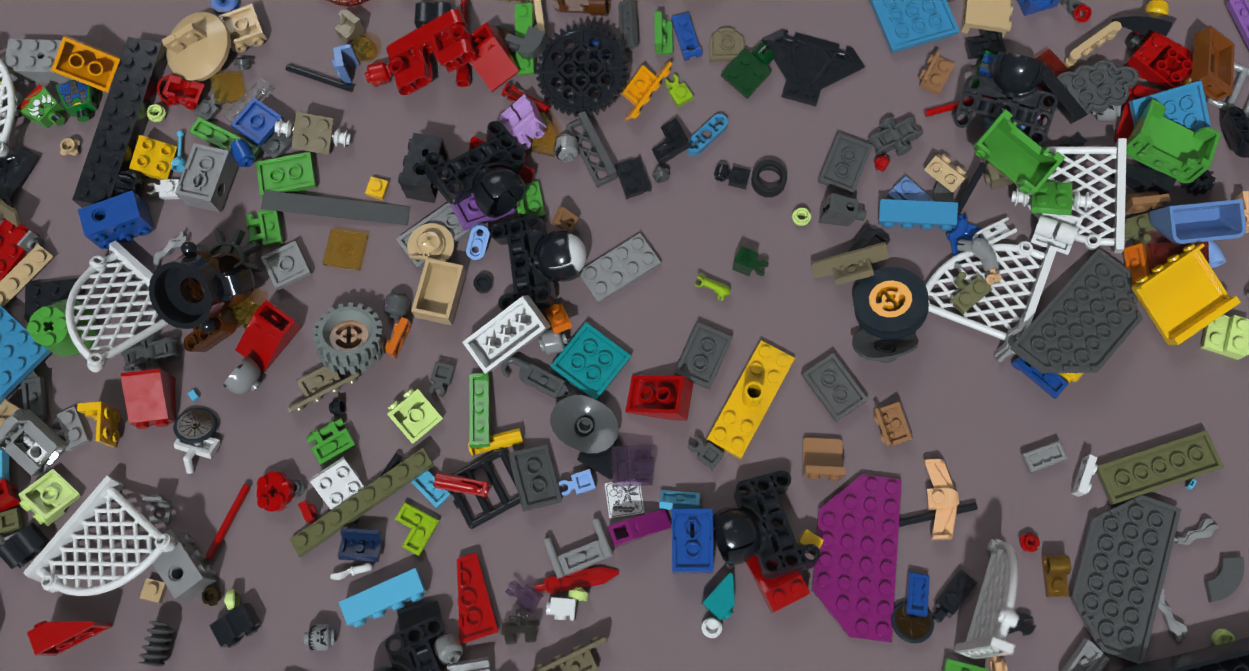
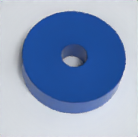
(222, 8)

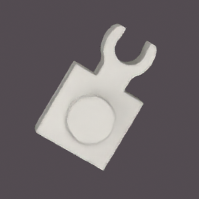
(165, 190)

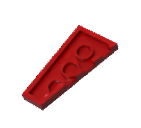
(474, 604)

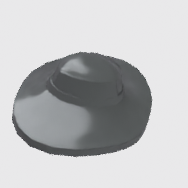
(880, 349)
(584, 424)

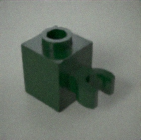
(747, 261)

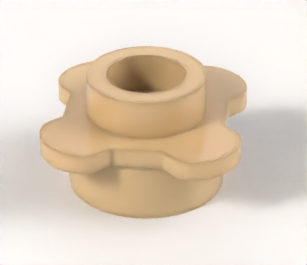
(66, 144)

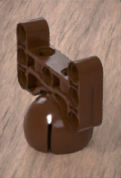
(225, 323)

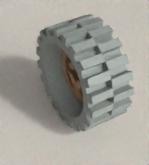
(332, 338)

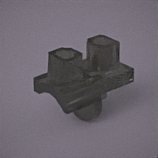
(520, 624)

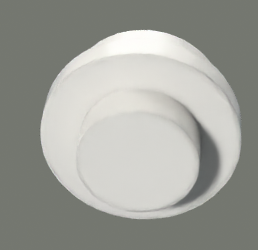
(711, 627)

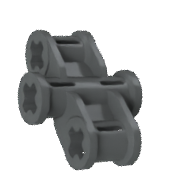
(895, 136)
(150, 354)

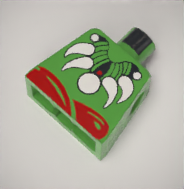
(42, 108)

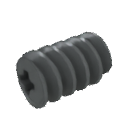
(156, 644)

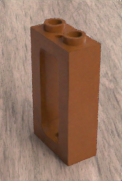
(1220, 74)

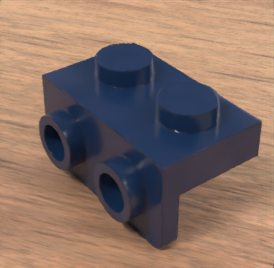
(360, 544)

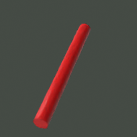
(949, 107)
(227, 521)

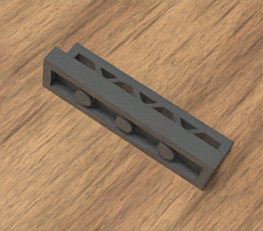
(596, 145)

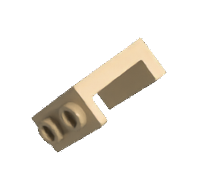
(987, 15)

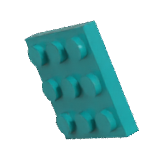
(590, 361)

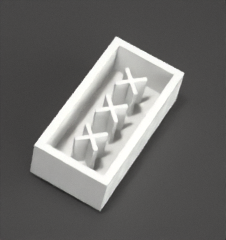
(506, 334)

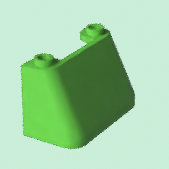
(1171, 146)
(1016, 154)

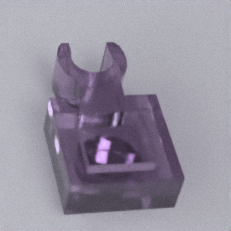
(527, 597)

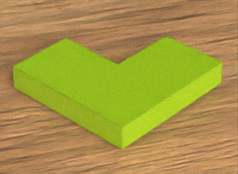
(421, 527)

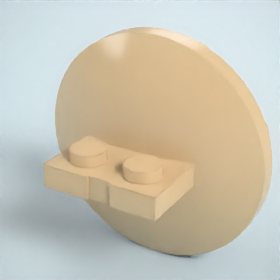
(198, 46)

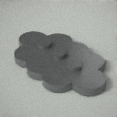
(1098, 85)

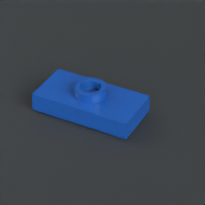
(917, 594)

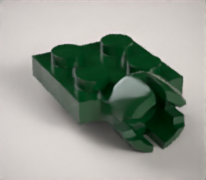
(749, 70)

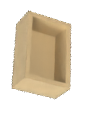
(439, 291)

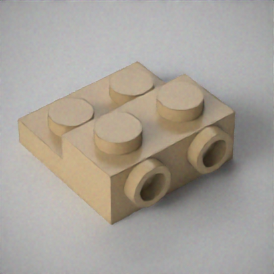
(244, 28)

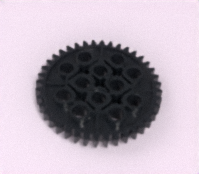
(612, 68)

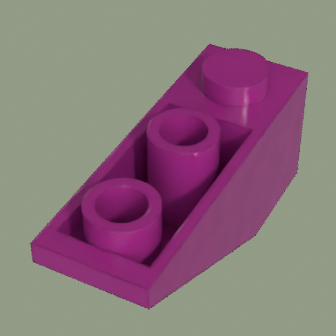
(639, 527)

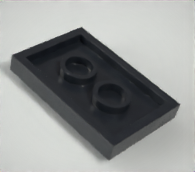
(44, 293)

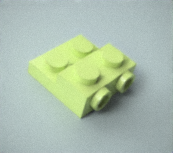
(1227, 336)
(414, 415)
(48, 497)

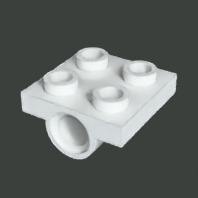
(1057, 231)
(337, 483)

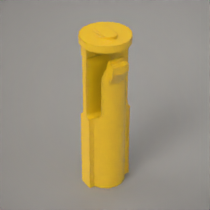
(500, 440)

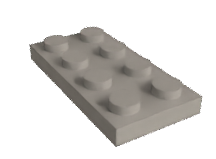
(444, 216)
(619, 268)

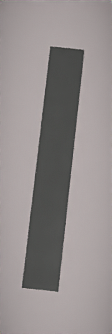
(335, 207)

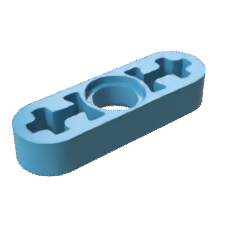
(709, 126)

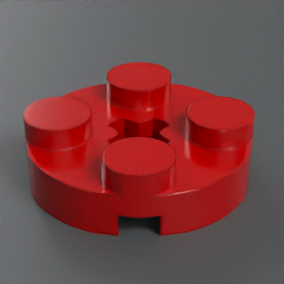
(265, 488)

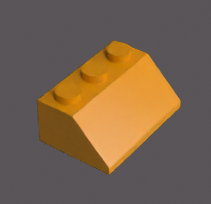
(85, 63)

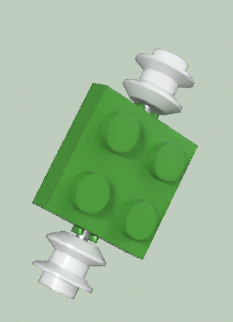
(1053, 199)

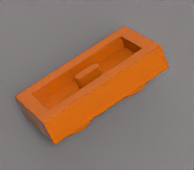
(558, 318)
(400, 331)

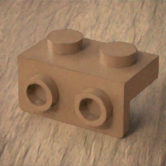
(1145, 201)
(893, 424)

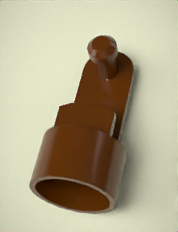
(594, 7)

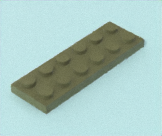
(1158, 467)

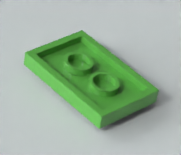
(286, 173)

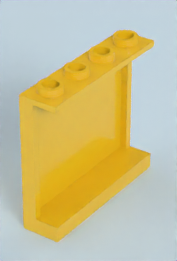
(1183, 295)

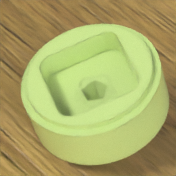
(578, 594)
(232, 599)
(1222, 636)

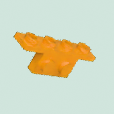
(641, 86)

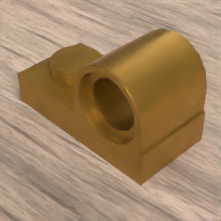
(1055, 574)

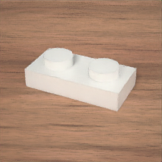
(1086, 470)

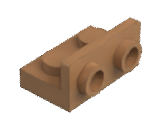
(937, 73)

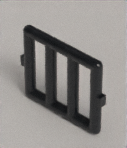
(488, 513)

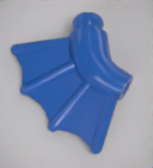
(962, 231)

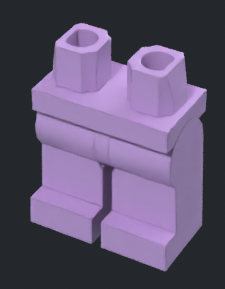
(523, 121)

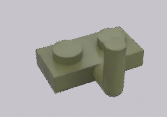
(1136, 227)
(970, 293)

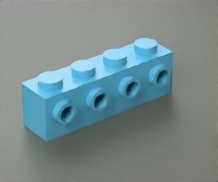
(383, 597)

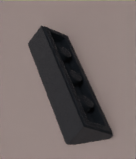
(1066, 102)

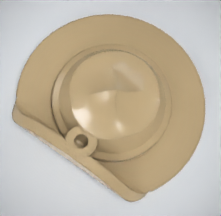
(431, 242)

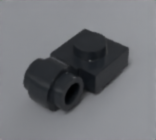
(737, 177)

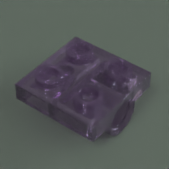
(631, 466)

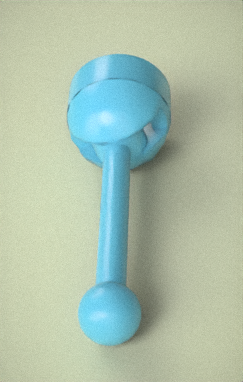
(178, 163)

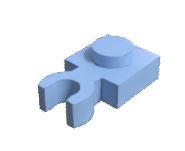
(581, 483)

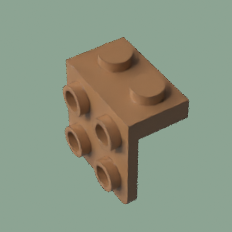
(823, 459)

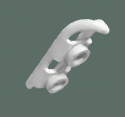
(1001, 231)

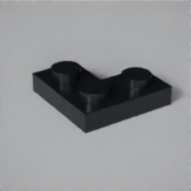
(989, 41)
(675, 143)

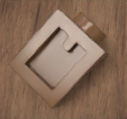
(564, 219)

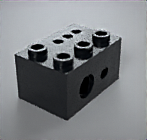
(413, 178)

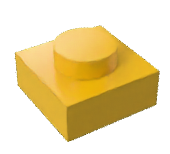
(377, 188)

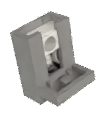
(24, 436)

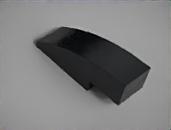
(1145, 21)
(1148, 179)

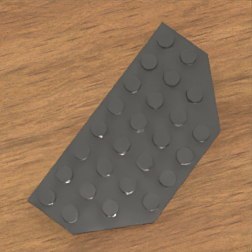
(1083, 320)
(1124, 575)

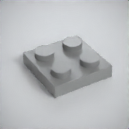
(286, 265)

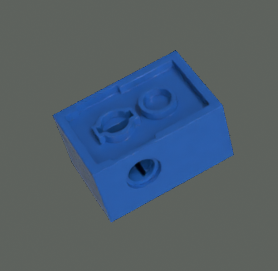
(116, 219)
(692, 541)

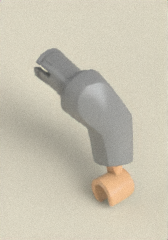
(986, 254)

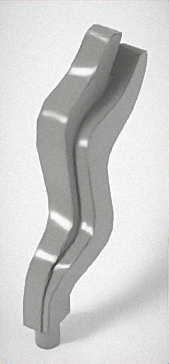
(173, 244)
(1004, 351)
(1204, 530)
(1173, 625)

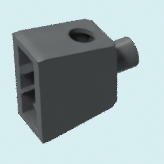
(840, 210)

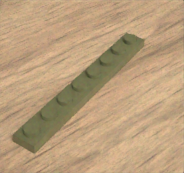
(361, 502)

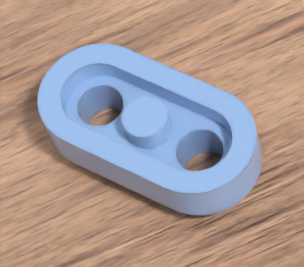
(477, 239)

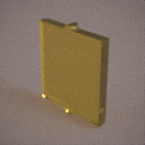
(227, 87)

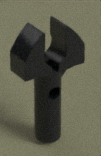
(1025, 631)

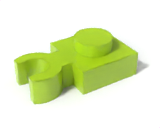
(679, 93)

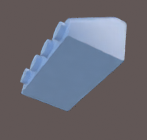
(1200, 221)

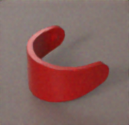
(162, 81)

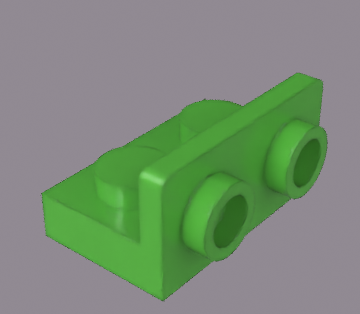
(662, 35)
(532, 201)

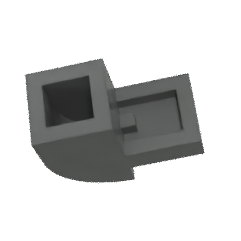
(532, 44)

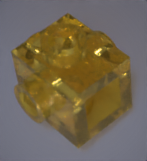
(243, 312)

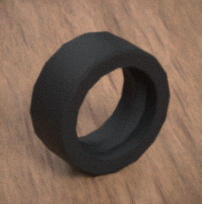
(773, 166)

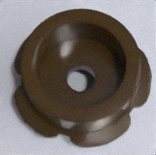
(206, 595)

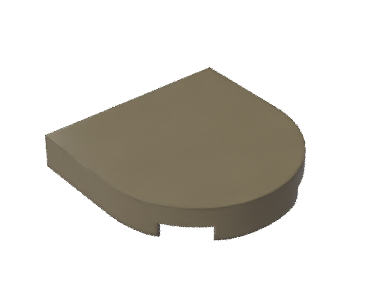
(725, 45)

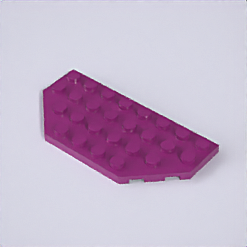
(860, 556)

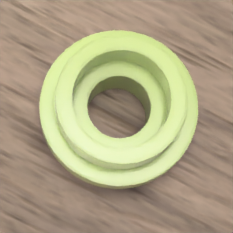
(153, 110)
(805, 213)

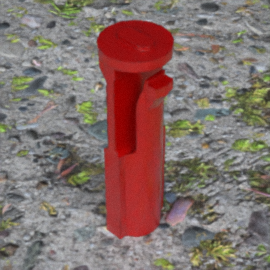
(515, 94)
(461, 484)

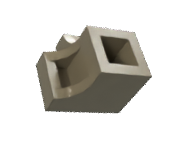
(349, 27)
(995, 177)

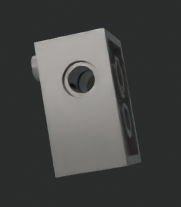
(207, 177)
(184, 568)

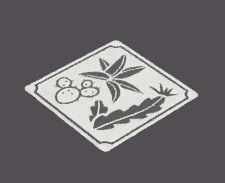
(624, 500)

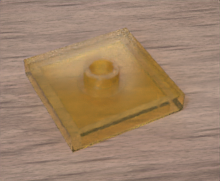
(345, 249)

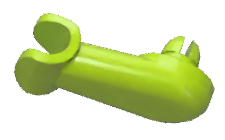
(718, 287)

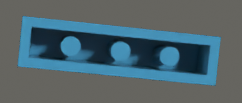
(918, 214)

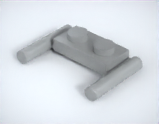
(581, 557)

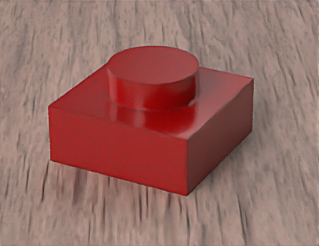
(308, 511)

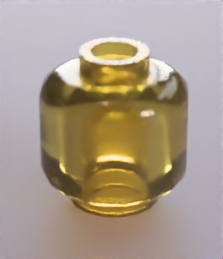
(364, 48)

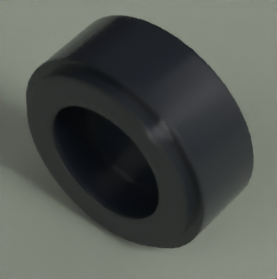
(483, 283)

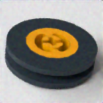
(899, 287)

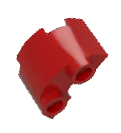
(183, 92)

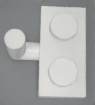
(205, 449)

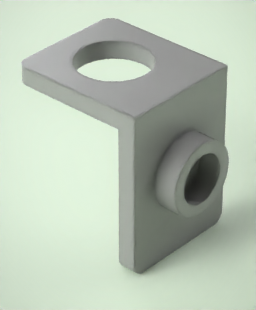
(29, 241)
(158, 501)

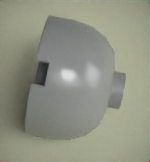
(244, 377)

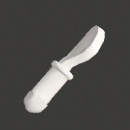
(353, 570)

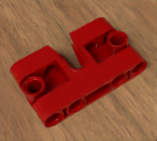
(444, 36)

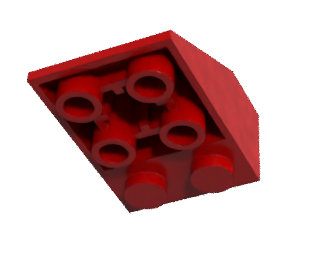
(492, 57)
(1161, 63)
(267, 335)

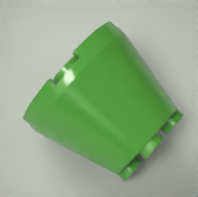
(50, 330)

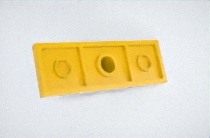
(743, 413)

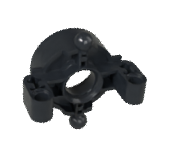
(174, 302)

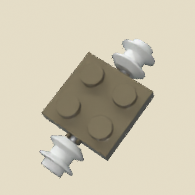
(312, 133)

